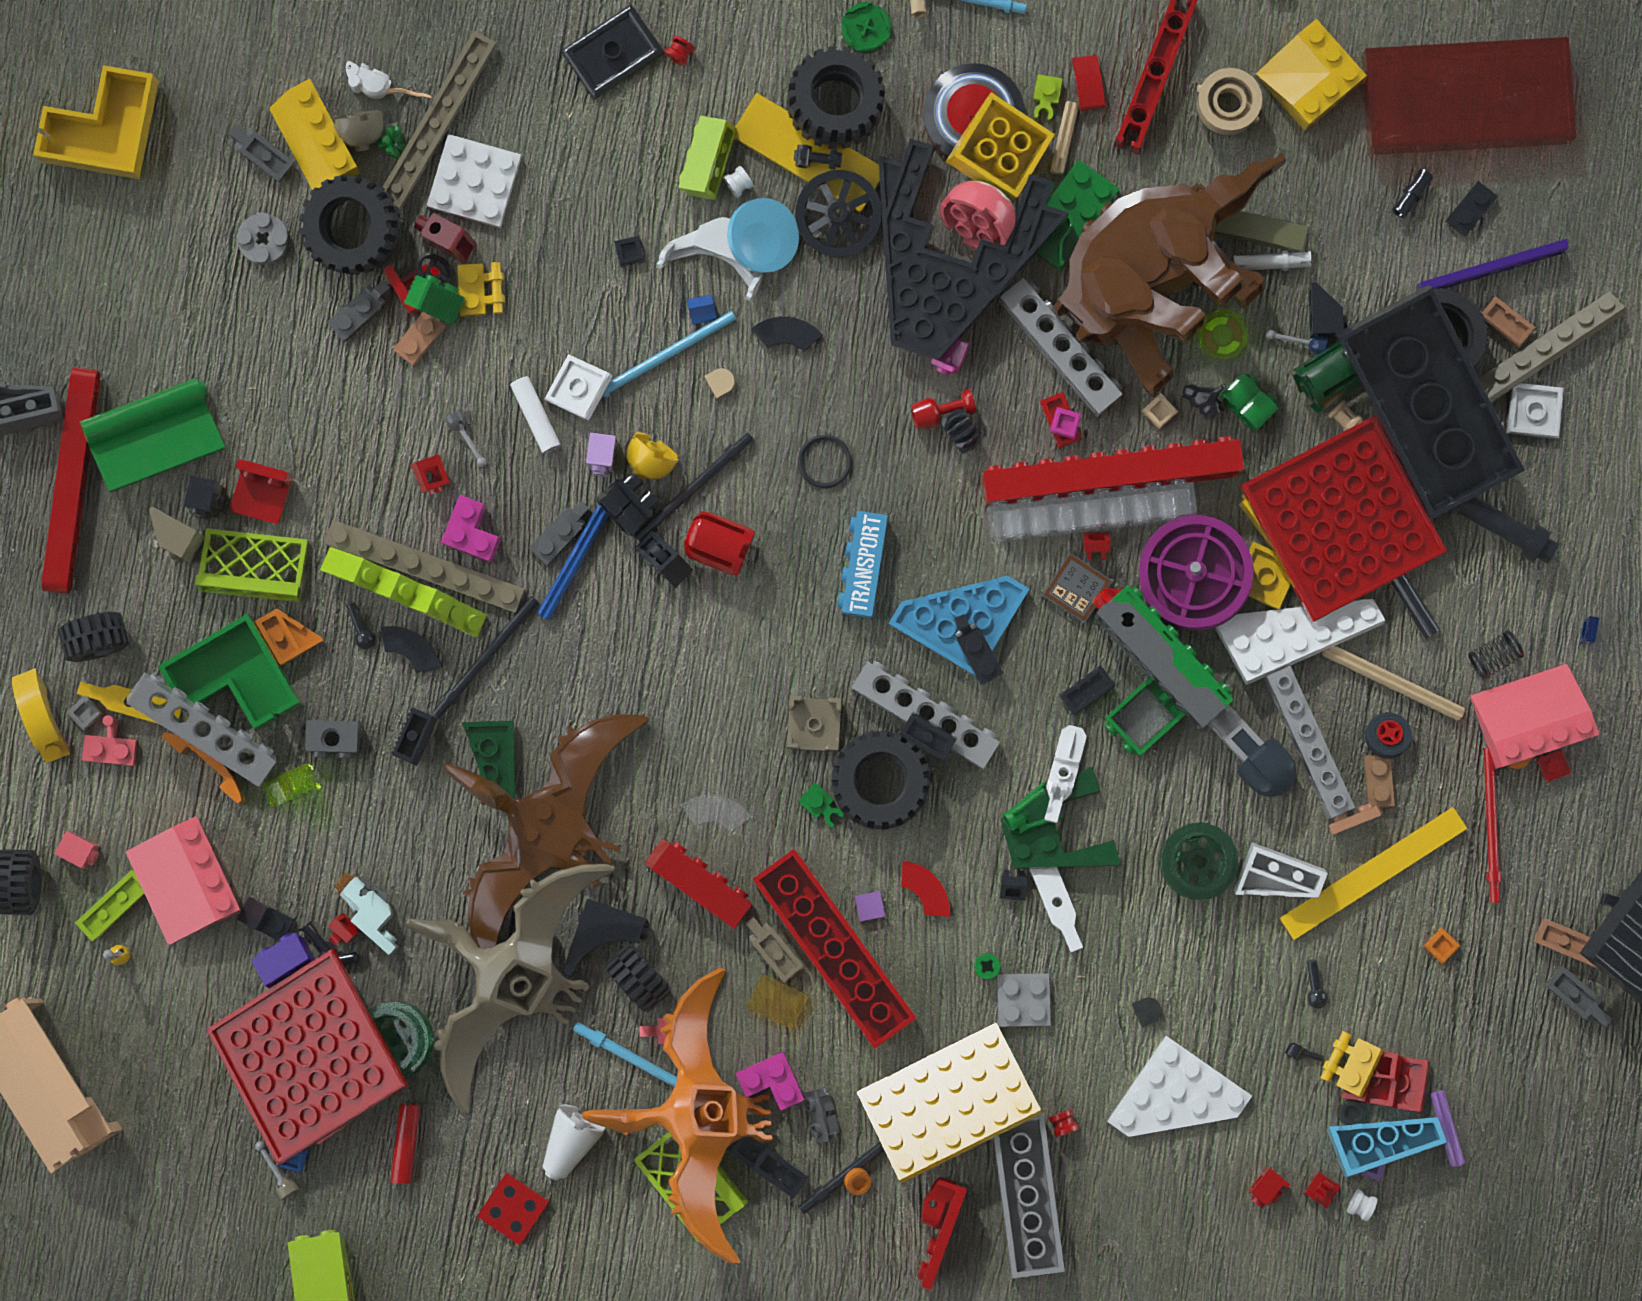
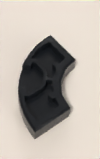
(786, 330)
(411, 646)

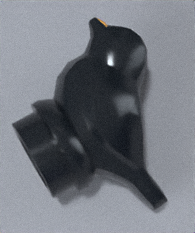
(1204, 398)

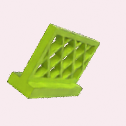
(254, 586)
(724, 1187)

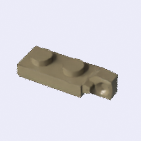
(774, 950)

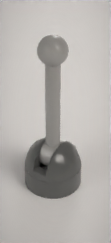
(457, 422)

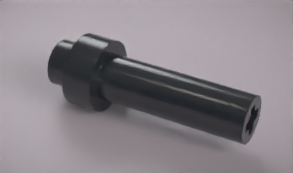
(1532, 542)

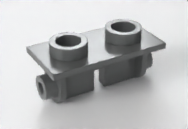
(822, 1127)

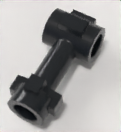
(804, 156)

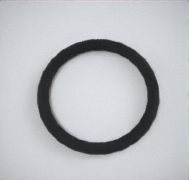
(819, 484)

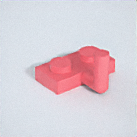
(110, 748)

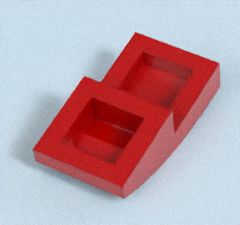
(1088, 82)

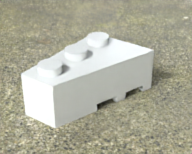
(1275, 873)

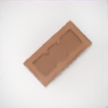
(1507, 322)

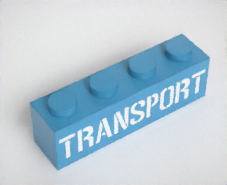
(864, 564)

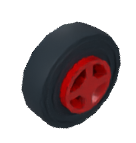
(1395, 728)

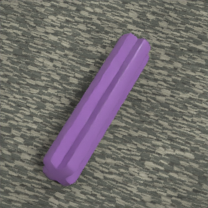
(1446, 1121)

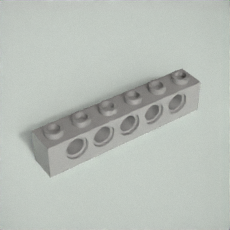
(1096, 401)
(874, 672)
(1308, 742)
(253, 770)

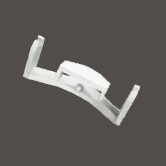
(713, 241)

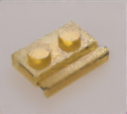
(777, 1001)

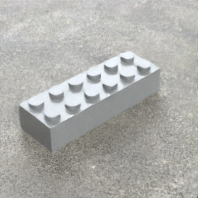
(1028, 1200)

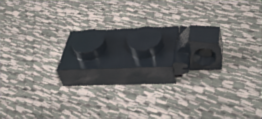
(977, 651)

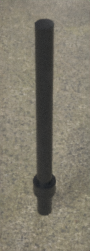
(730, 453)
(452, 695)
(821, 1193)

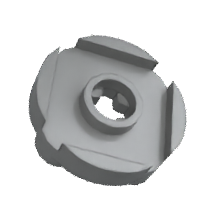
(261, 253)

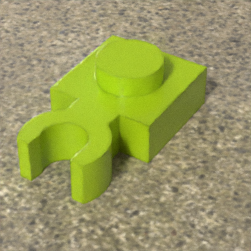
(1047, 93)

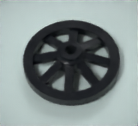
(848, 177)

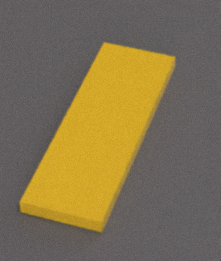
(772, 135)

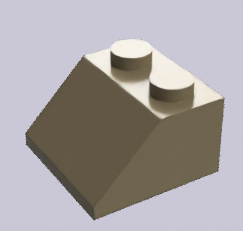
(175, 537)

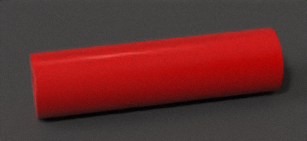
(405, 1143)

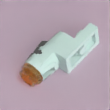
(371, 909)

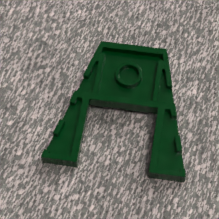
(1041, 845)

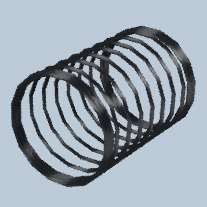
(1510, 644)

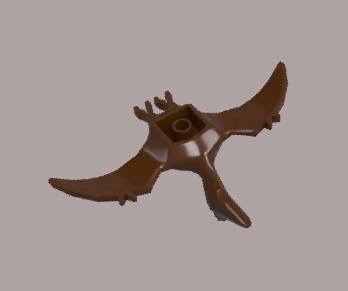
(544, 827)

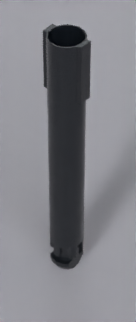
(1415, 605)

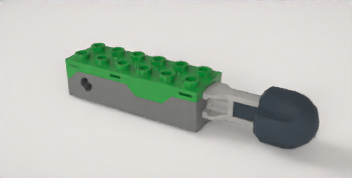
(1191, 687)

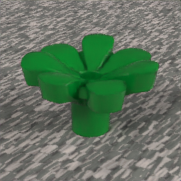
(393, 141)

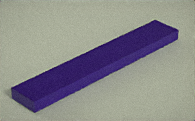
(1496, 266)

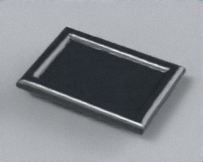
(612, 51)

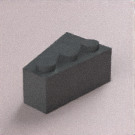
(28, 407)

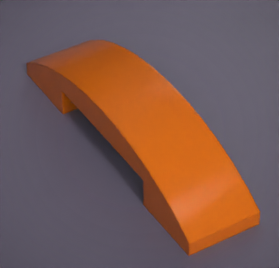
(229, 786)

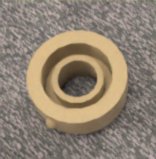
(1236, 83)

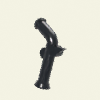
(324, 946)

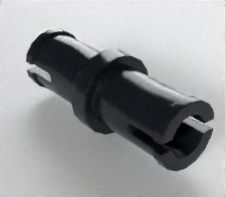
(1412, 193)

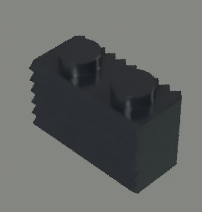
(414, 736)

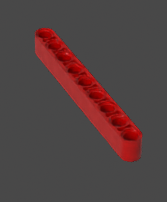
(70, 482)

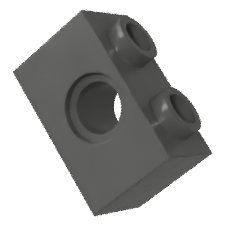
(319, 730)

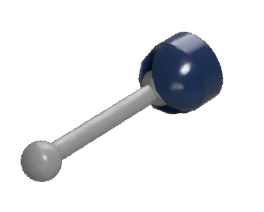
(1316, 344)

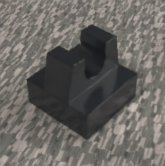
(1013, 887)

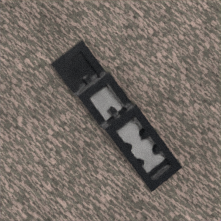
(769, 1165)

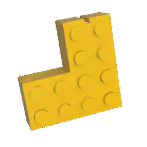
(111, 137)

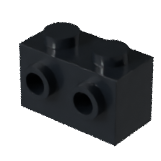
(204, 498)

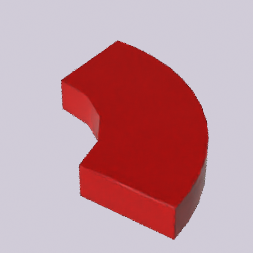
(927, 888)

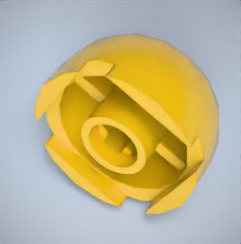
(650, 458)

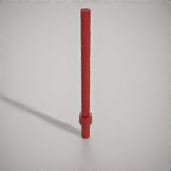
(1494, 876)

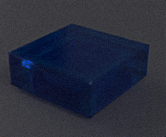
(1589, 630)

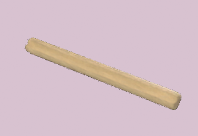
(1394, 682)

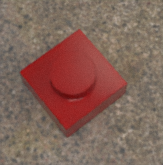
(1553, 766)

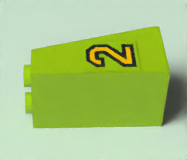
(320, 1268)

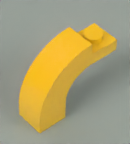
(37, 717)

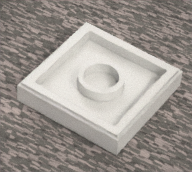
(578, 387)
(1535, 411)

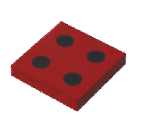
(513, 1208)

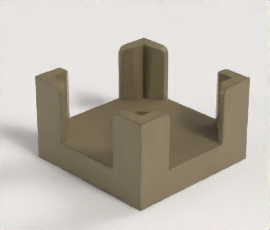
(814, 724)

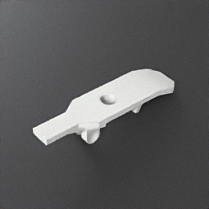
(1066, 759)
(1051, 887)

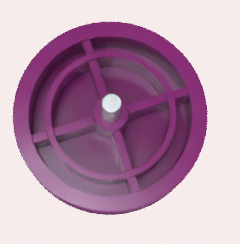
(1196, 572)

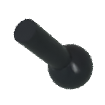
(364, 638)
(1316, 997)

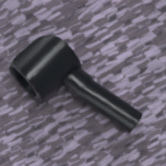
(1295, 1050)

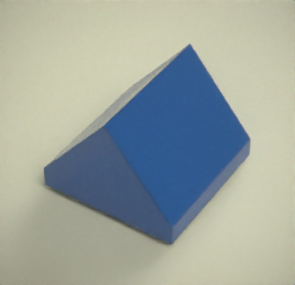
(701, 309)

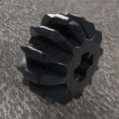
(961, 431)

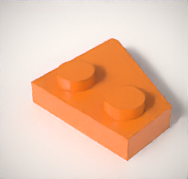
(286, 636)

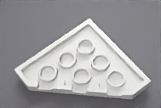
(1176, 1093)

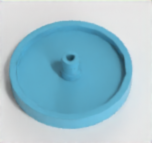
(763, 235)

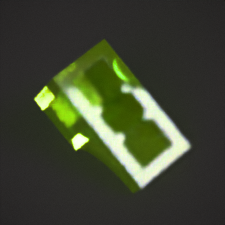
(291, 785)

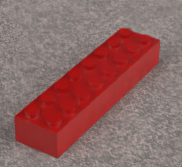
(834, 948)

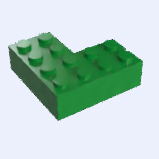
(238, 661)

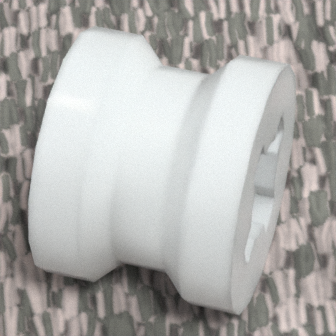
(738, 181)
(1362, 1205)

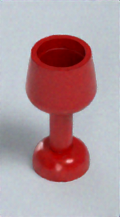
(928, 414)

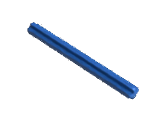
(573, 563)

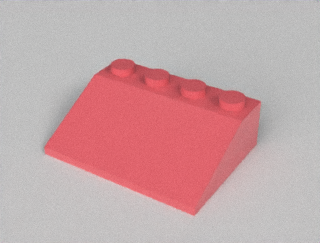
(1533, 716)
(183, 881)

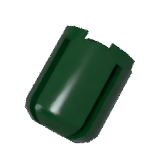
(1326, 378)

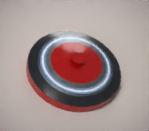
(959, 96)

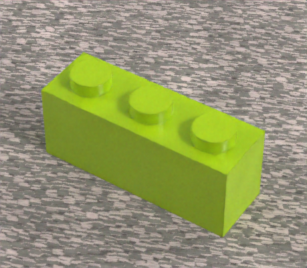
(707, 157)

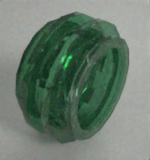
(1217, 841)
(416, 1037)

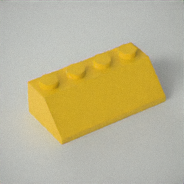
(312, 135)

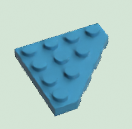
(932, 617)

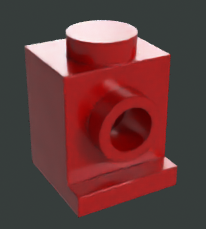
(436, 468)
(1267, 1188)

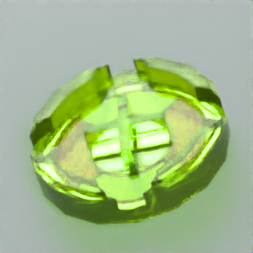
(1223, 335)

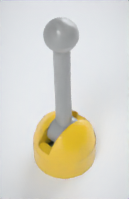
(119, 957)

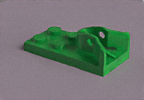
(1082, 196)

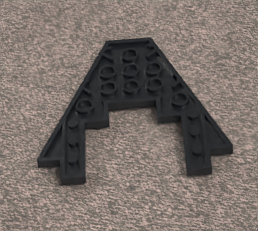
(935, 294)

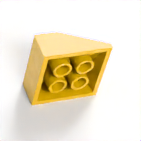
(1311, 75)
(1000, 147)

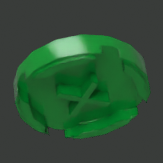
(866, 27)

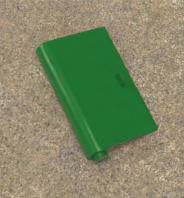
(152, 435)

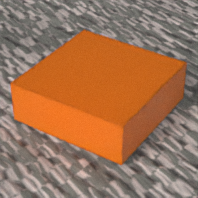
(1441, 946)

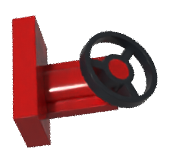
(403, 285)

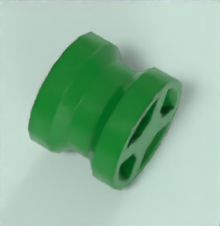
(983, 964)

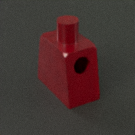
(446, 237)

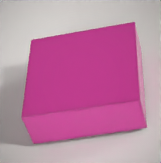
(1065, 423)

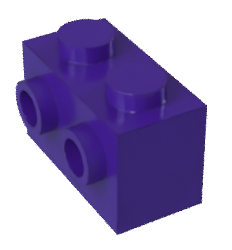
(282, 959)

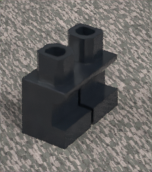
(624, 505)

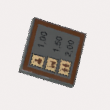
(1076, 587)

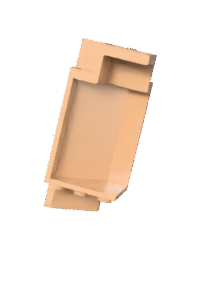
(44, 1093)

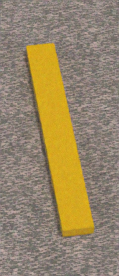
(1373, 873)

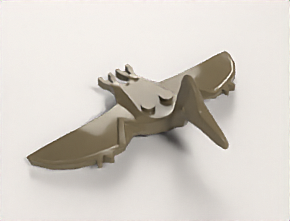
(510, 976)

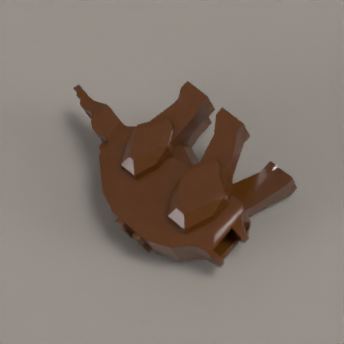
(1150, 250)

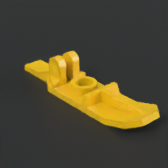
(114, 697)

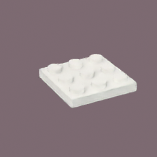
(474, 181)

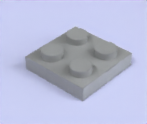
(1023, 1000)

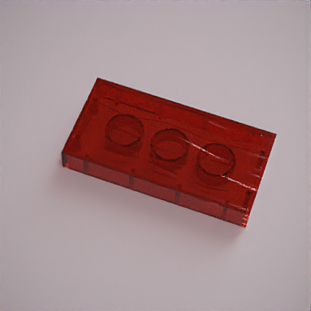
(1468, 96)

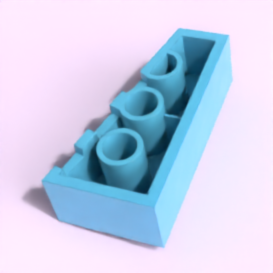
(1377, 1144)

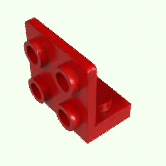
(260, 491)

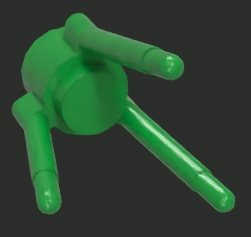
(1016, 817)

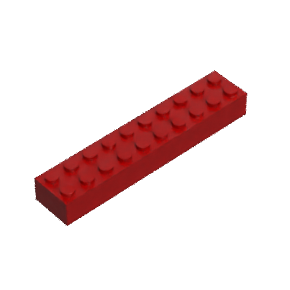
(1194, 463)

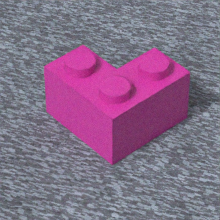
(464, 533)
(772, 1073)

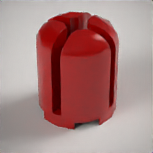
(718, 542)

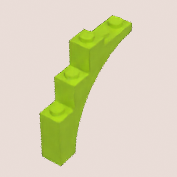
(403, 591)

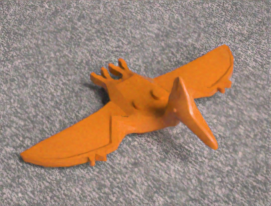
(698, 1114)

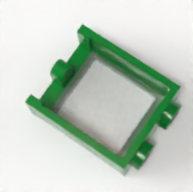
(1143, 718)

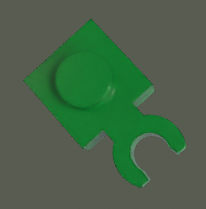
(817, 802)

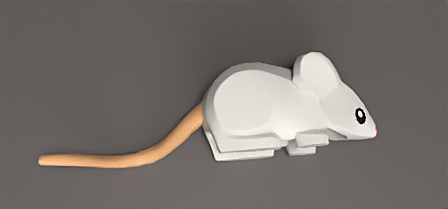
(373, 83)

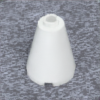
(569, 1141)

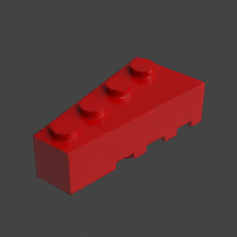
(698, 883)

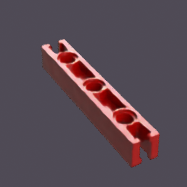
(1150, 86)

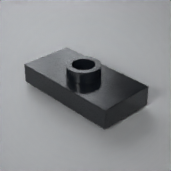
(1087, 690)

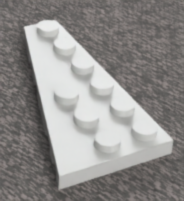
(1279, 638)

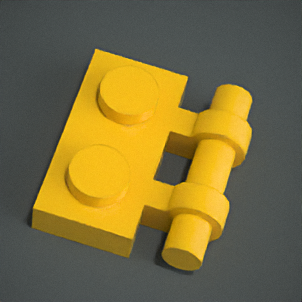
(472, 286)
(1358, 1068)

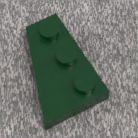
(494, 751)

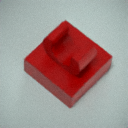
(1096, 543)
(343, 929)
(1322, 1189)

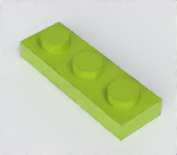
(111, 907)

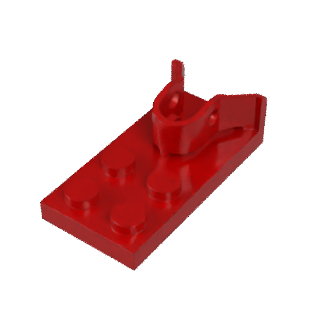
(942, 1217)

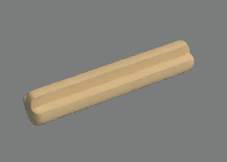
(1064, 138)

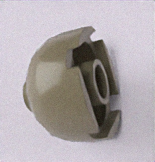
(360, 128)

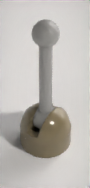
(285, 1186)

